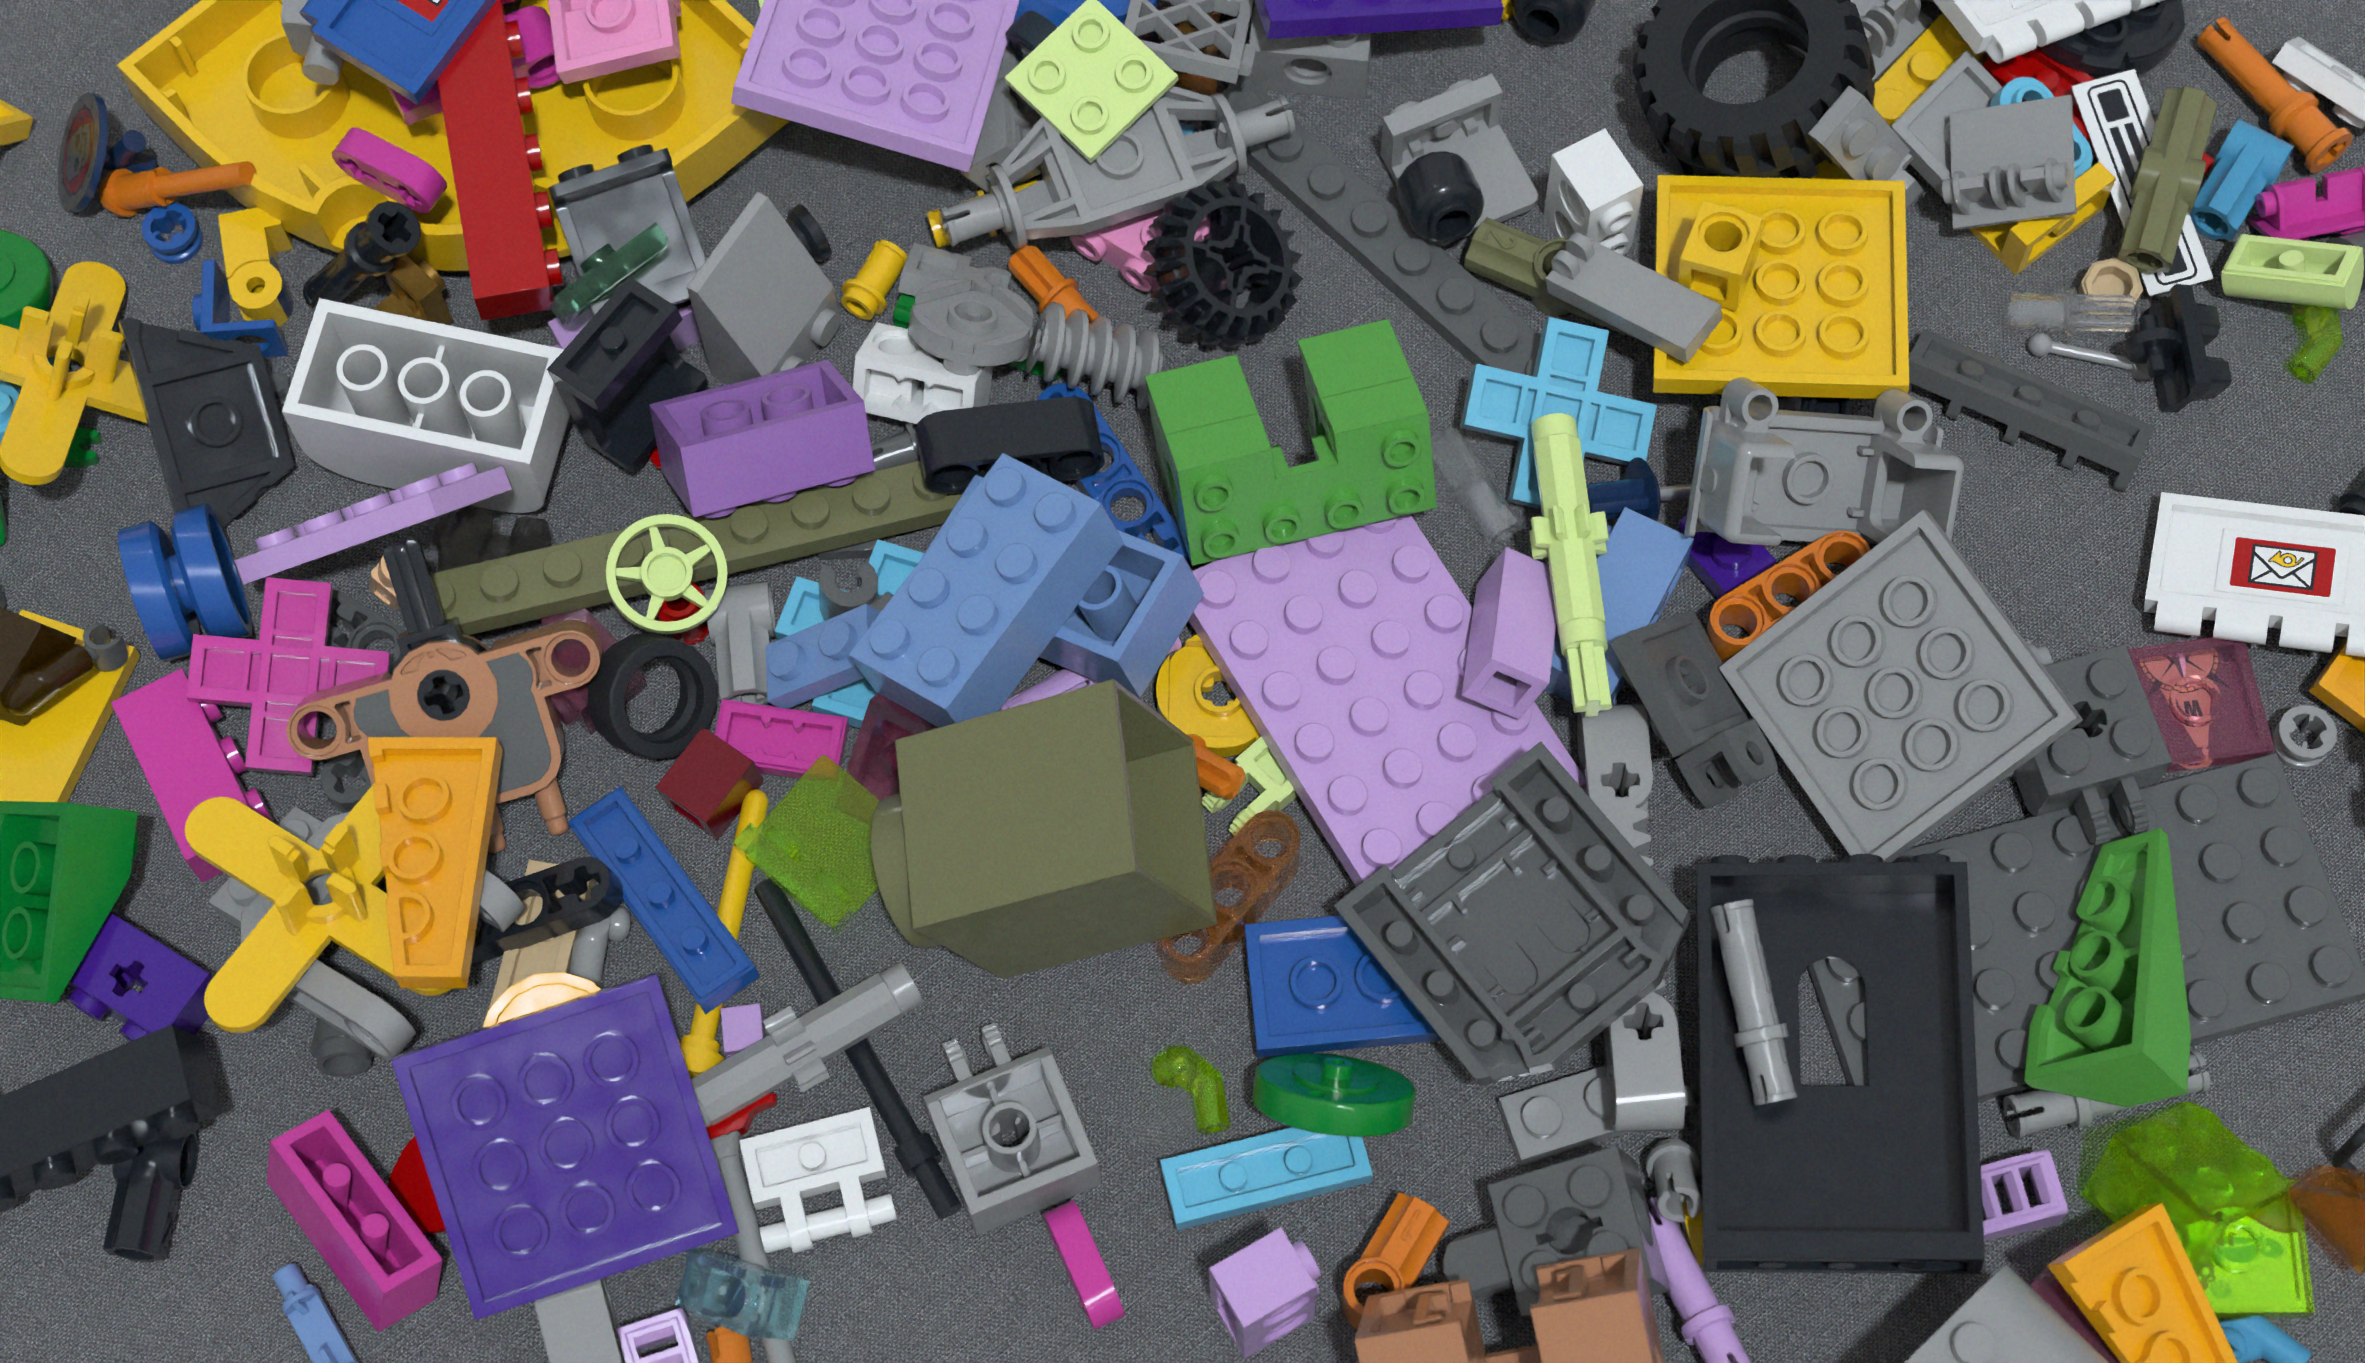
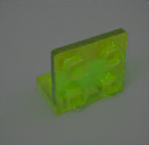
(818, 844)

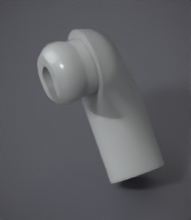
(591, 945)

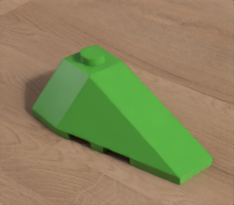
(2120, 999)

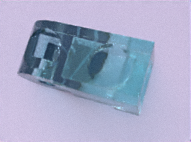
(742, 1295)

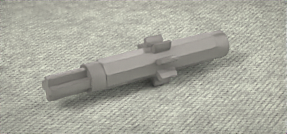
(802, 1044)

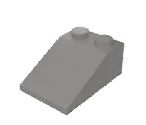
(761, 298)

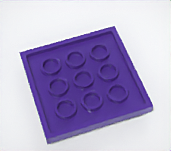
(565, 1145)

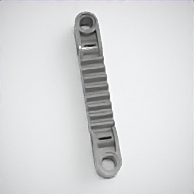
(1646, 1073)

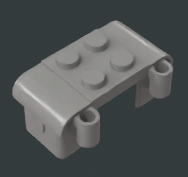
(1812, 473)

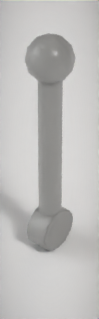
(2041, 344)

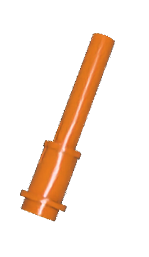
(129, 191)

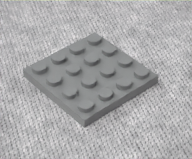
(1899, 692)

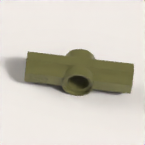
(2167, 180)
(1521, 264)

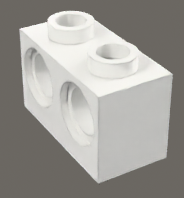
(1594, 193)
(909, 383)

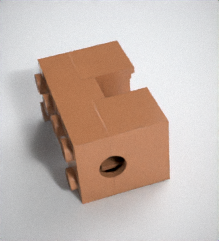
(1584, 1314)

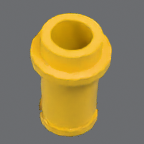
(867, 291)

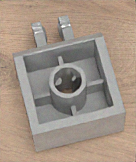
(1014, 1096)

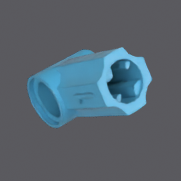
(2242, 169)

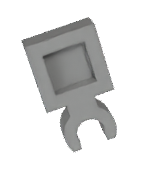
(932, 264)

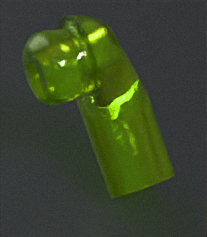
(2323, 341)
(1199, 1078)

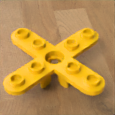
(52, 397)
(293, 928)

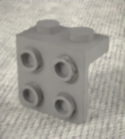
(1467, 124)

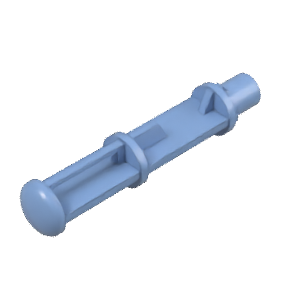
(311, 1318)

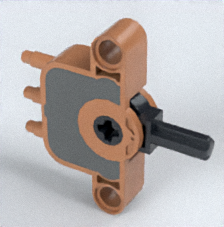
(500, 694)

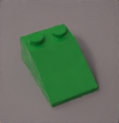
(56, 889)

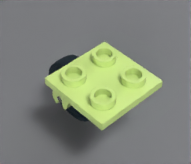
(1085, 75)

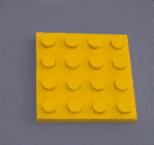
(1822, 298)

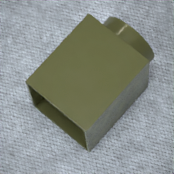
(1046, 833)

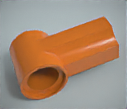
(1395, 1251)

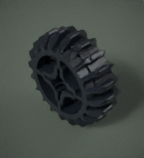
(1207, 276)

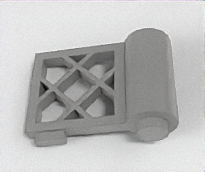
(1182, 51)

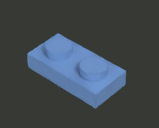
(816, 658)

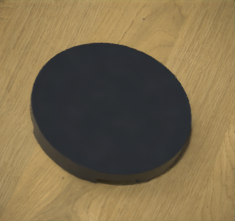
(2123, 44)

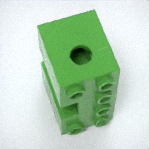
(1236, 488)

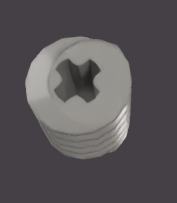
(1095, 352)

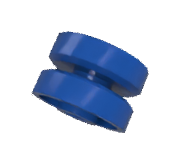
(184, 581)

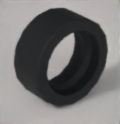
(693, 709)

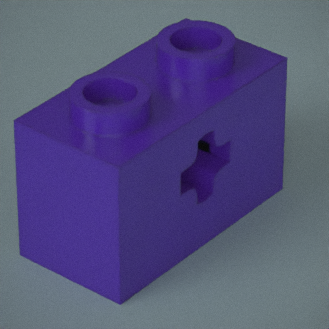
(128, 957)

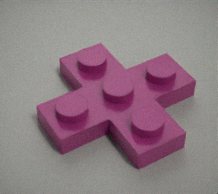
(279, 670)

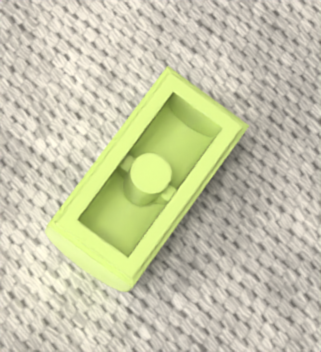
(2294, 271)

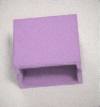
(741, 1027)

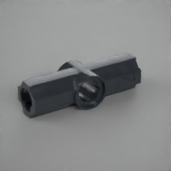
(149, 1197)

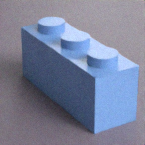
(1635, 583)

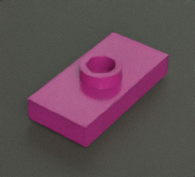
(781, 738)

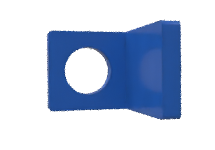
(212, 315)

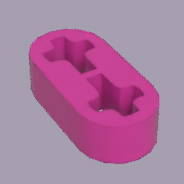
(389, 170)
(1083, 1265)

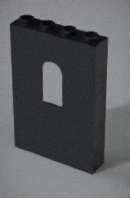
(1845, 1171)

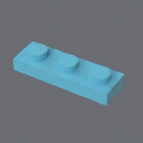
(1261, 1174)

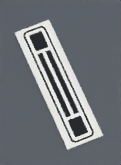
(2119, 130)

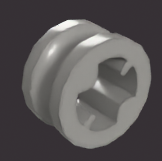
(2306, 717)

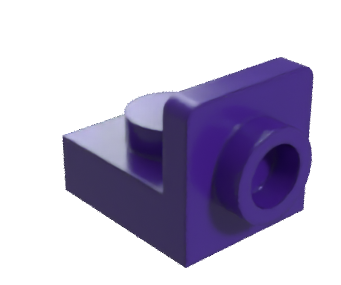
(1723, 563)

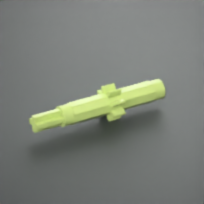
(1571, 542)

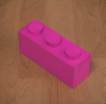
(183, 756)
(353, 1220)

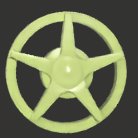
(666, 574)

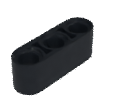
(1046, 434)

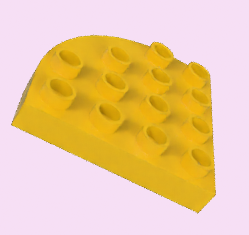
(238, 93)

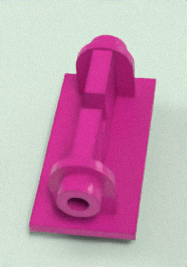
(2296, 213)

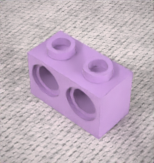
(1265, 1291)

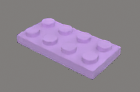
(371, 519)

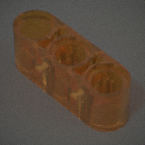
(1246, 870)

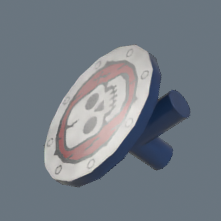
(86, 152)

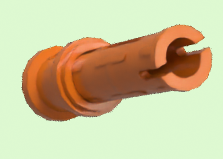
(2290, 112)

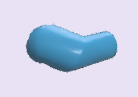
(2258, 1338)

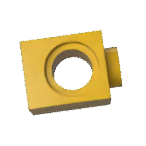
(1718, 273)

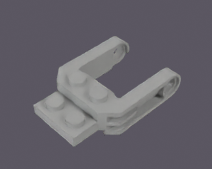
(324, 990)

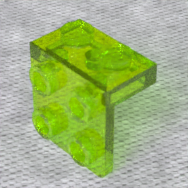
(2192, 1168)

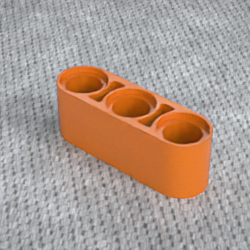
(1798, 575)

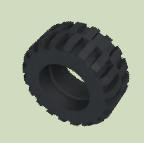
(1758, 136)

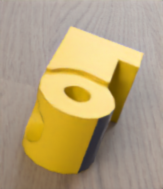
(252, 266)

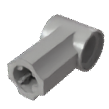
(740, 635)

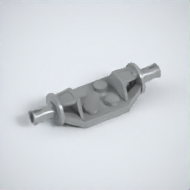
(1126, 180)

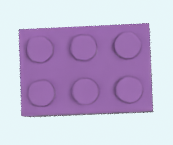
(762, 439)

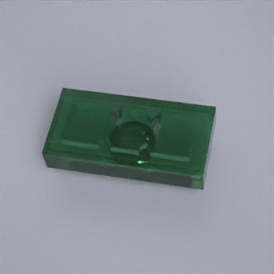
(607, 271)

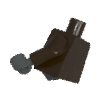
(44, 661)

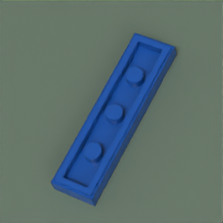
(665, 900)

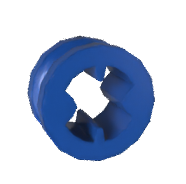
(181, 245)

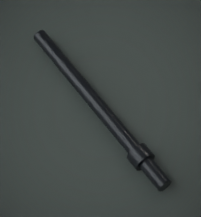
(915, 1150)

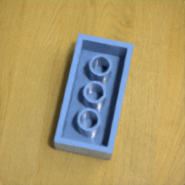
(987, 595)
(1127, 614)

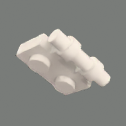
(813, 1161)

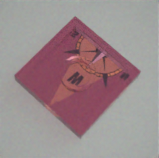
(2204, 702)

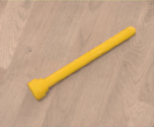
(700, 1047)

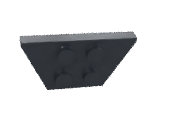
(208, 416)

